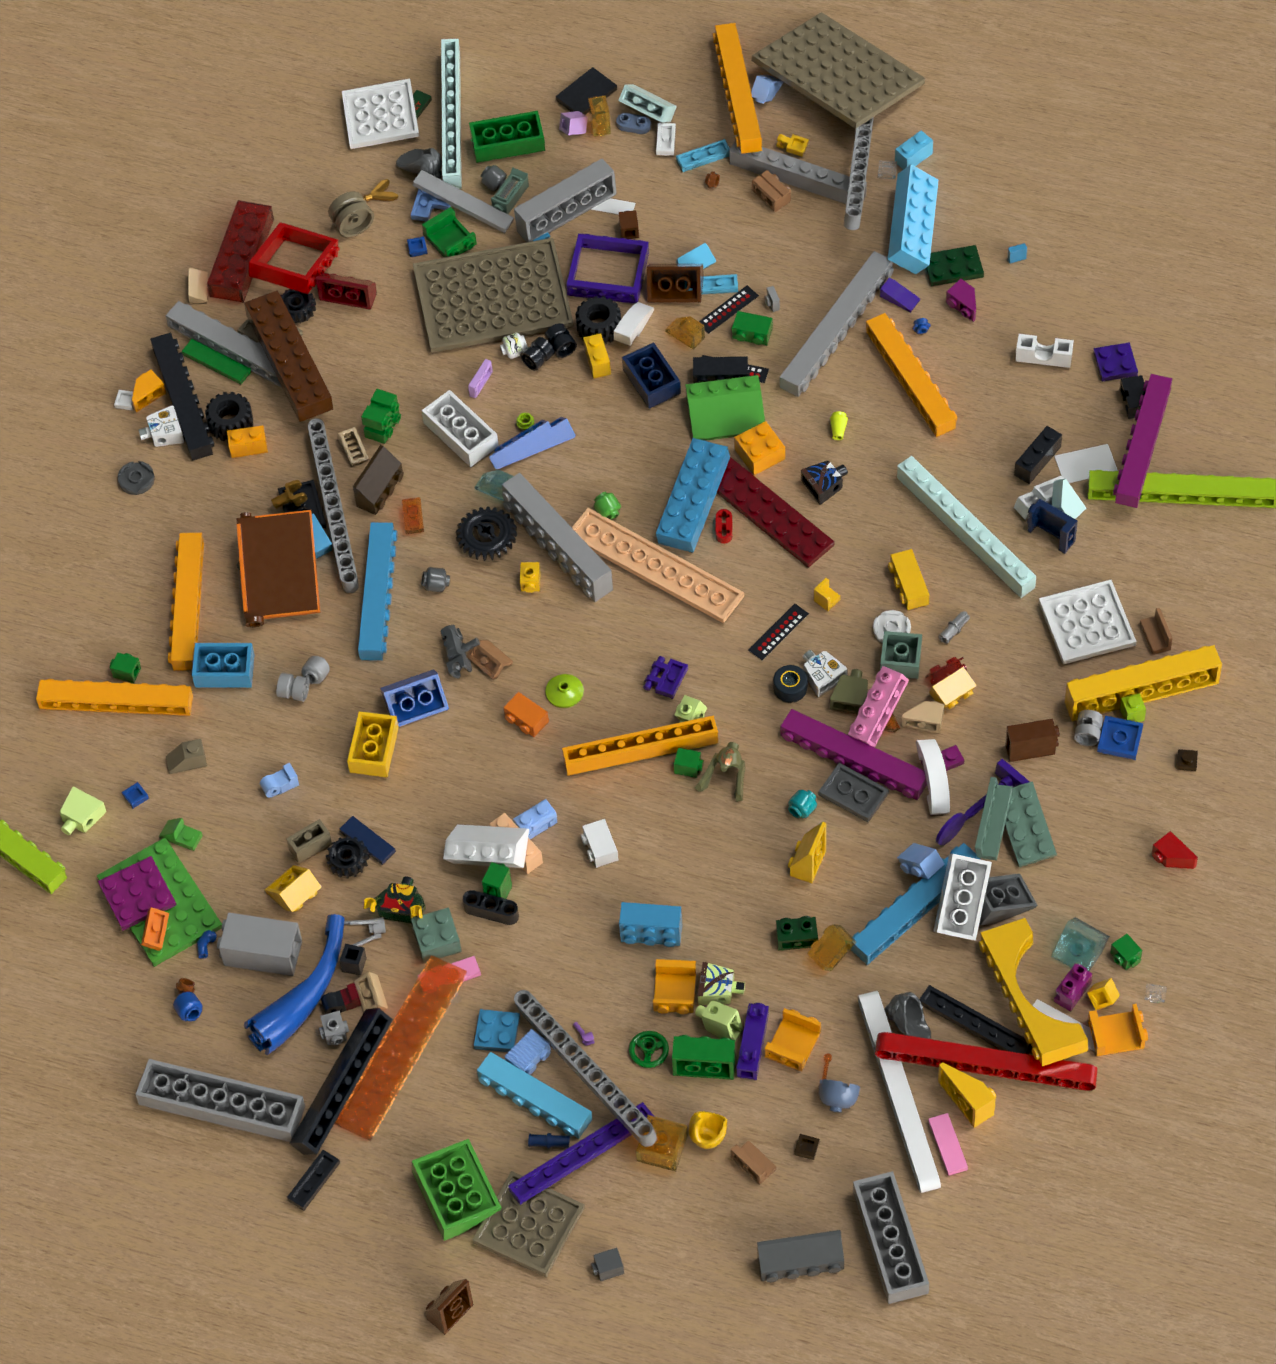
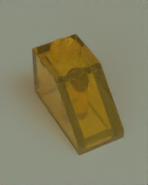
(687, 331)

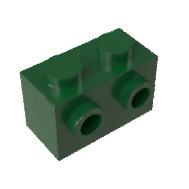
(796, 932)

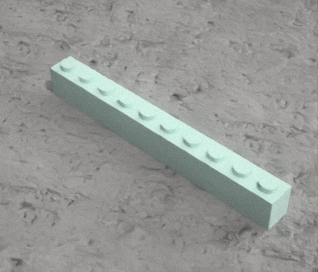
(451, 112)
(966, 527)

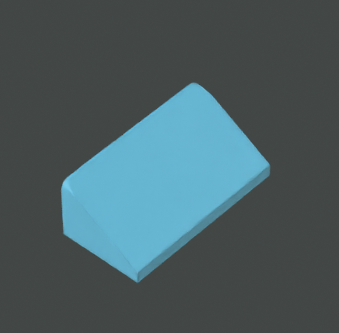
(699, 255)

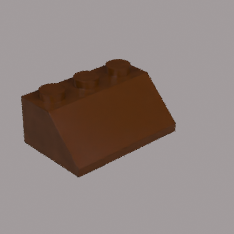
(667, 284)

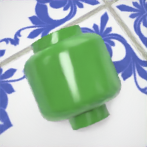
(607, 505)

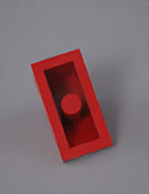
(1173, 853)

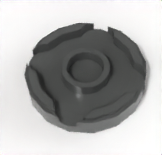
(136, 478)

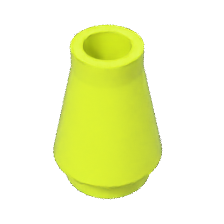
(838, 424)

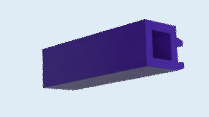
(752, 1041)

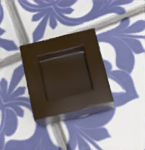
(1187, 760)
(806, 1146)

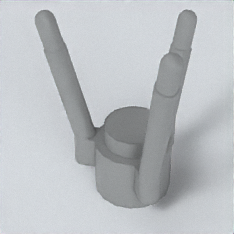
(375, 926)

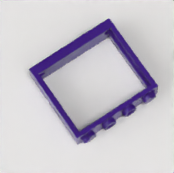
(615, 292)

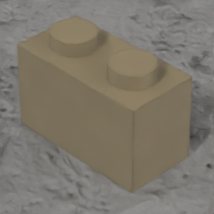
(309, 841)

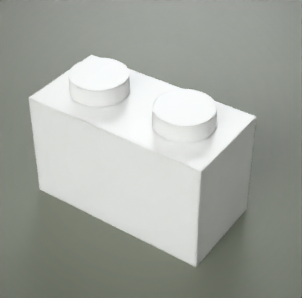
(600, 843)

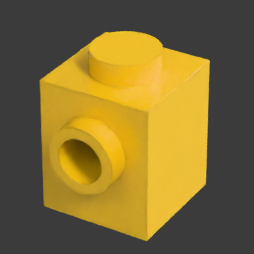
(530, 576)

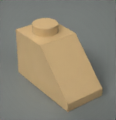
(924, 717)

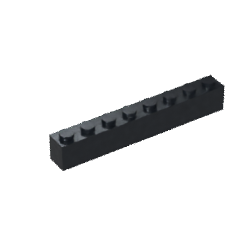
(181, 396)
(341, 1081)

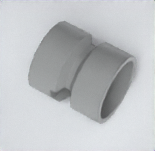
(290, 686)
(1088, 727)

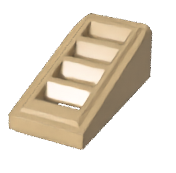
(349, 433)

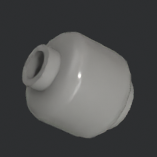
(315, 669)

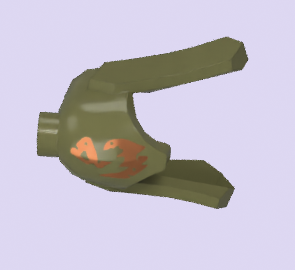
(727, 758)

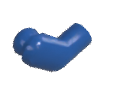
(203, 941)

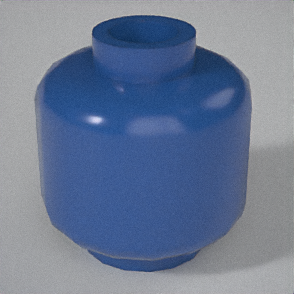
(187, 1006)

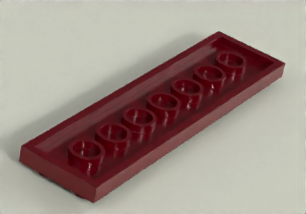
(773, 514)

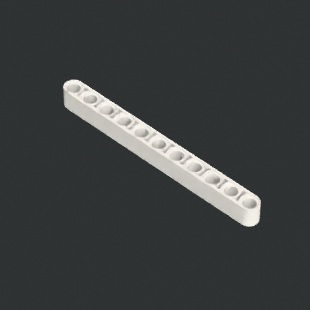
(900, 1098)

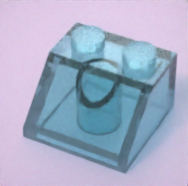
(1080, 944)

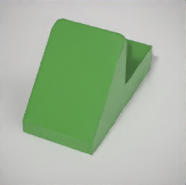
(180, 834)

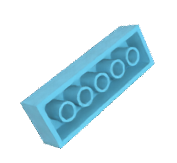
(913, 219)

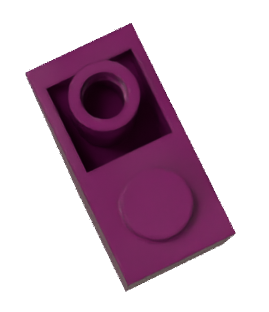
(962, 298)

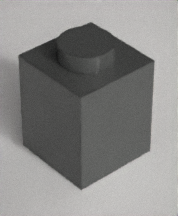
(607, 1264)

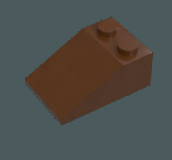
(450, 1305)

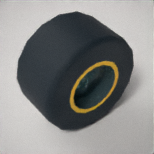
(790, 683)

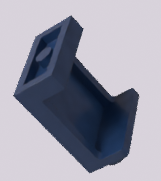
(1054, 522)

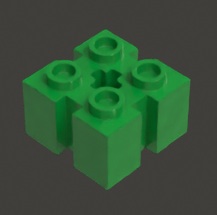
(381, 416)

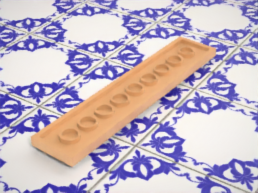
(658, 566)

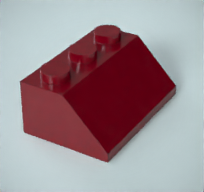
(346, 290)

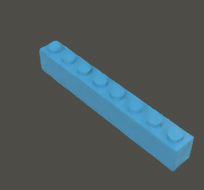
(376, 591)
(903, 913)

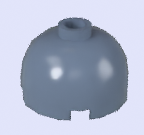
(838, 1094)

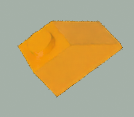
(147, 390)

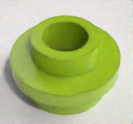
(525, 417)

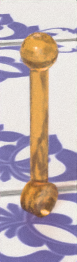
(827, 1058)

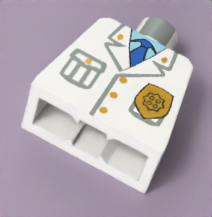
(163, 428)
(822, 671)

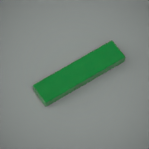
(216, 361)

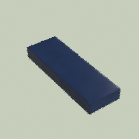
(376, 846)

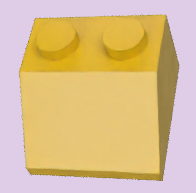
(293, 888)

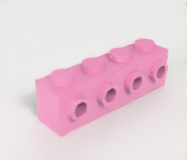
(878, 706)

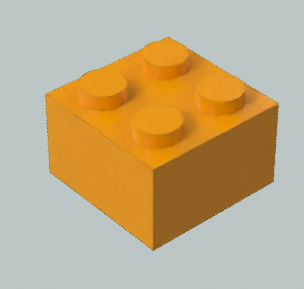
(759, 448)

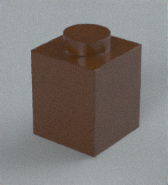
(628, 224)

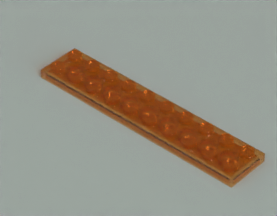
(401, 1048)

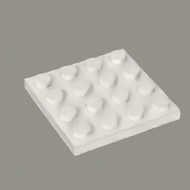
(380, 113)
(1087, 622)

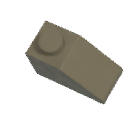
(186, 757)

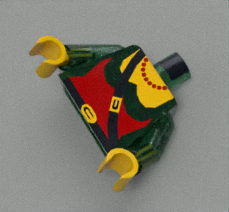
(398, 902)

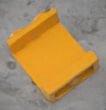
(674, 986)
(1117, 1031)
(793, 1040)

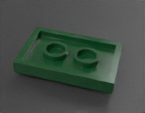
(953, 265)

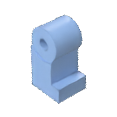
(279, 781)

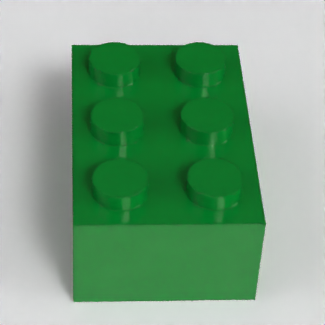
(703, 1057)

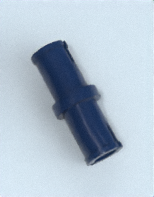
(549, 1141)

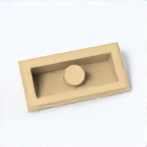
(197, 286)
(370, 992)

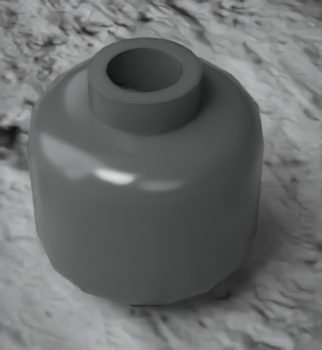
(493, 177)
(435, 579)

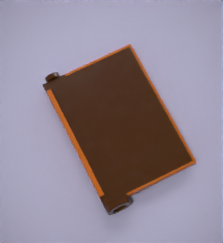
(277, 566)

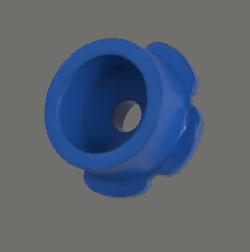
(921, 325)

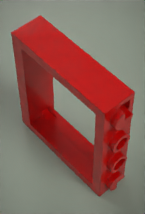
(303, 283)

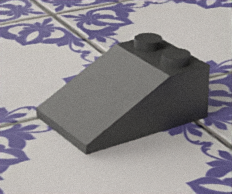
(1005, 898)

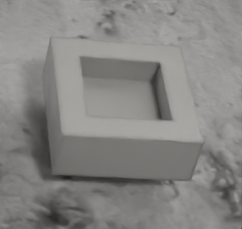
(772, 299)

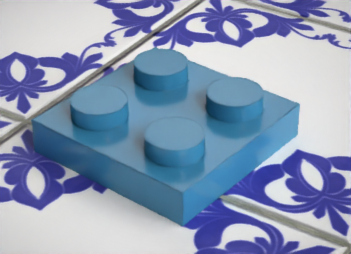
(496, 1030)

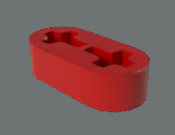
(728, 526)

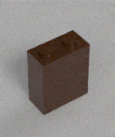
(1031, 740)

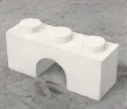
(1030, 351)

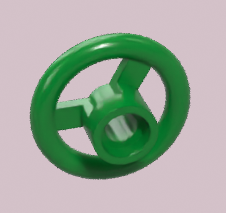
(648, 1040)

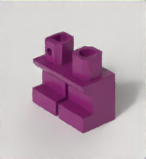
(1073, 987)

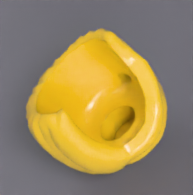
(707, 1129)

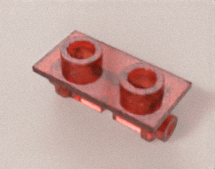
(939, 673)

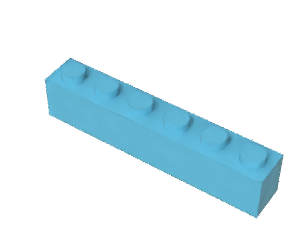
(534, 1095)

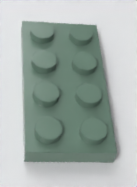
(1028, 826)

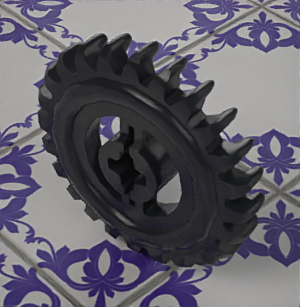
(488, 542)

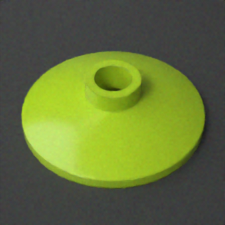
(564, 697)

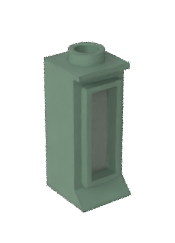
(510, 191)

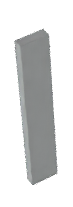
(463, 201)

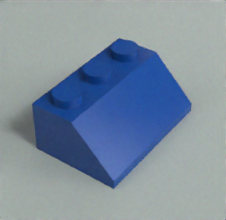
(415, 697)

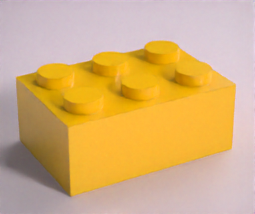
(373, 744)

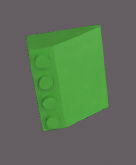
(724, 407)
(455, 1188)

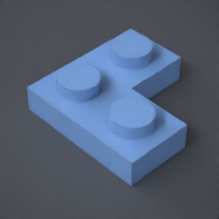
(424, 204)

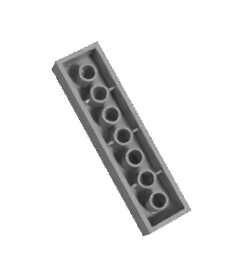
(557, 537)
(220, 1100)

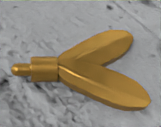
(379, 194)

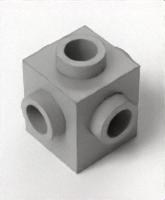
(333, 1028)

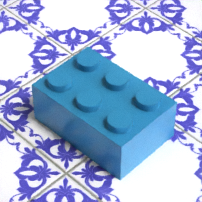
(223, 665)
(650, 924)

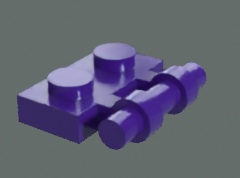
(671, 678)

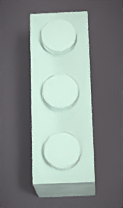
(647, 103)

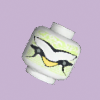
(513, 345)

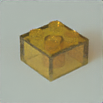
(668, 1147)

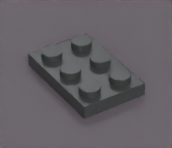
(853, 792)

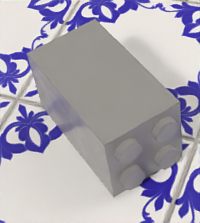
(260, 944)

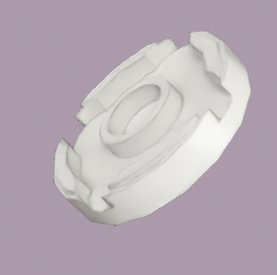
(890, 621)

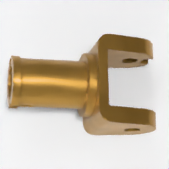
(288, 495)

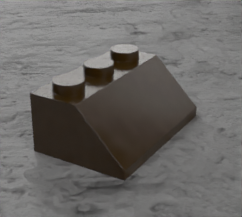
(377, 481)

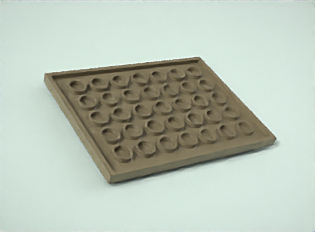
(838, 70)
(492, 294)

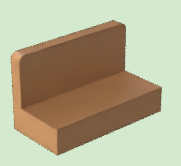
(1157, 633)
(489, 658)
(753, 1161)

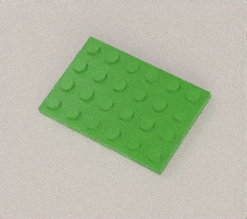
(192, 911)

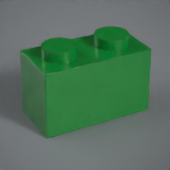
(752, 328)
(497, 880)

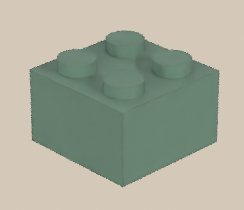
(902, 653)
(436, 934)

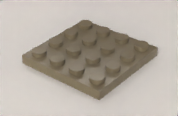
(530, 1231)

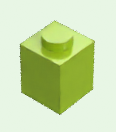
(1133, 708)

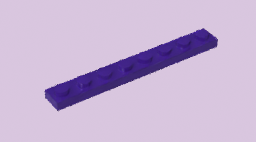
(572, 1158)

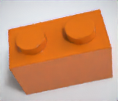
(526, 714)

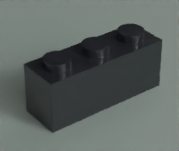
(719, 368)
(1038, 455)

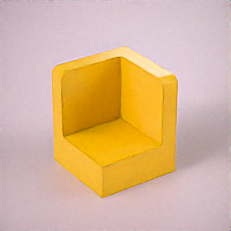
(825, 595)
(1103, 994)

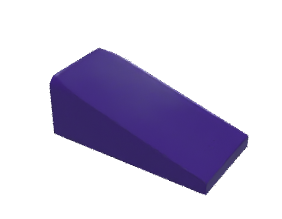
(898, 295)

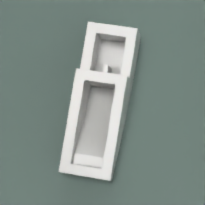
(632, 323)
(1042, 491)

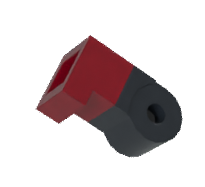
(341, 1000)

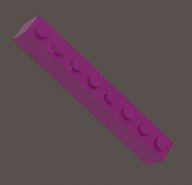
(1143, 440)
(853, 754)

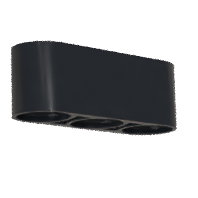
(485, 900)

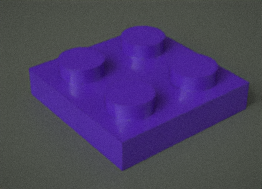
(1115, 362)

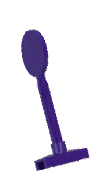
(1009, 777)

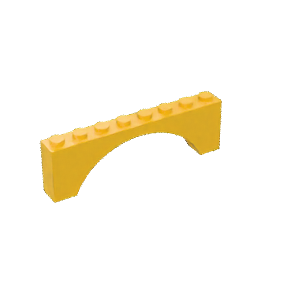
(1049, 1037)

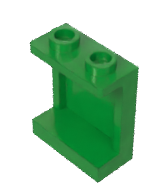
(448, 234)

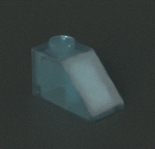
(491, 483)

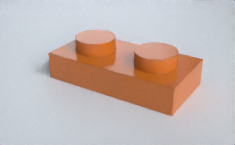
(155, 929)

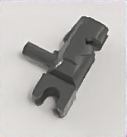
(457, 650)

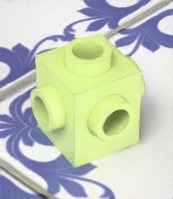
(690, 709)

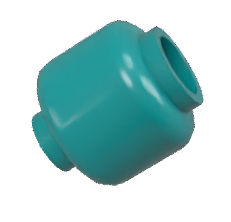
(802, 804)

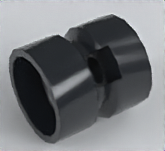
(560, 340)
(537, 353)

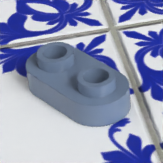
(633, 123)

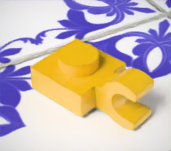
(795, 145)

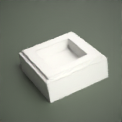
(124, 400)

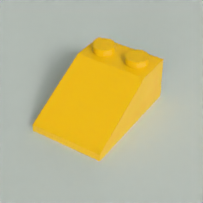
(809, 854)
(968, 1094)

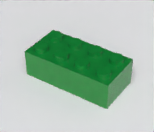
(507, 136)

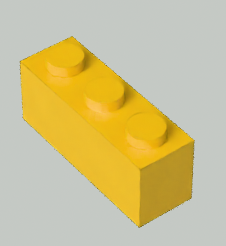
(908, 579)

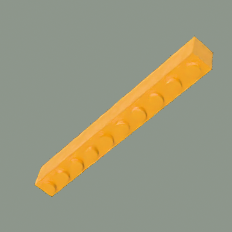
(738, 88)

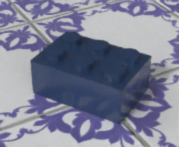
(651, 375)

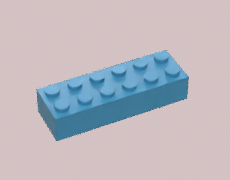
(692, 495)

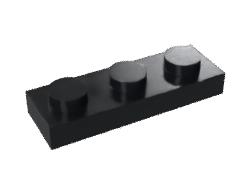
(313, 1180)

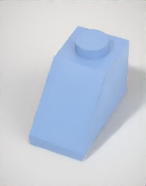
(765, 88)

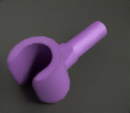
(587, 1038)

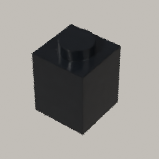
(353, 959)

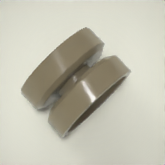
(351, 214)

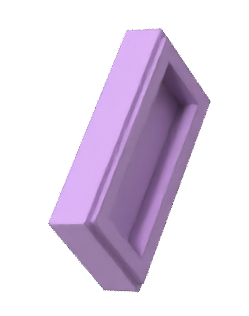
(480, 378)

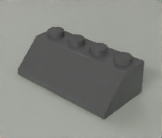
(800, 1256)

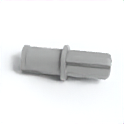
(954, 627)

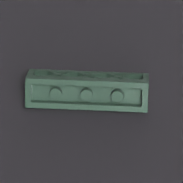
(993, 820)

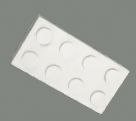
(460, 428)

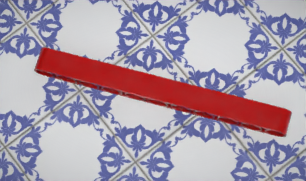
(985, 1061)

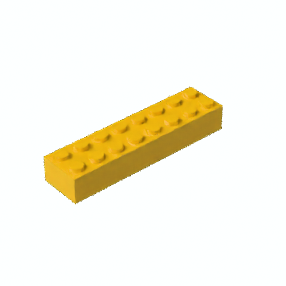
(1151, 679)

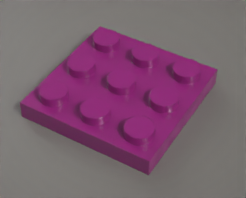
(135, 891)

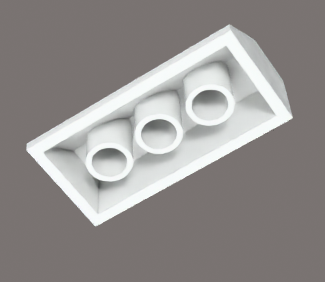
(486, 844)
(962, 896)

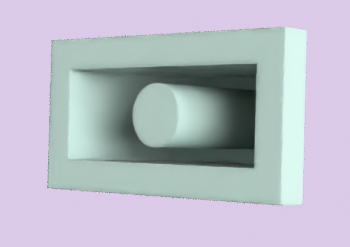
(1066, 499)

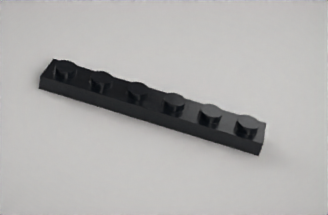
(973, 1021)

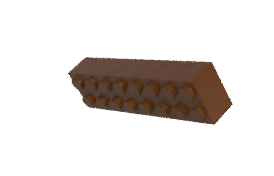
(288, 356)

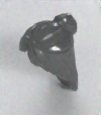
(419, 159)
(908, 1015)

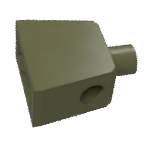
(849, 692)

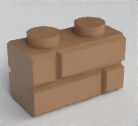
(771, 190)

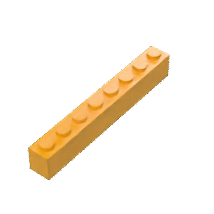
(911, 374)
(187, 600)
(114, 697)
(640, 745)

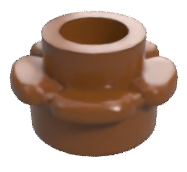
(712, 180)
(185, 985)

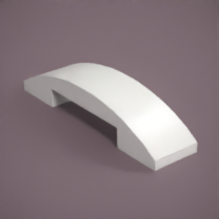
(935, 775)

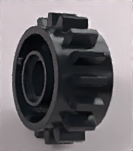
(299, 305)
(350, 866)

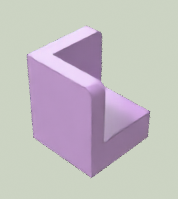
(573, 123)

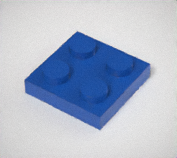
(1120, 737)

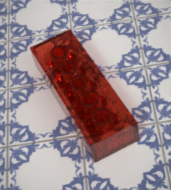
(243, 238)

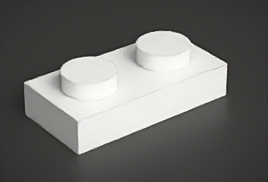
(666, 139)

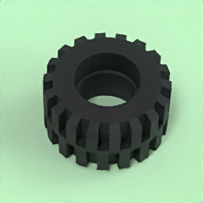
(598, 309)
(226, 405)

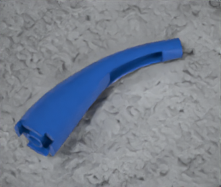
(285, 1015)

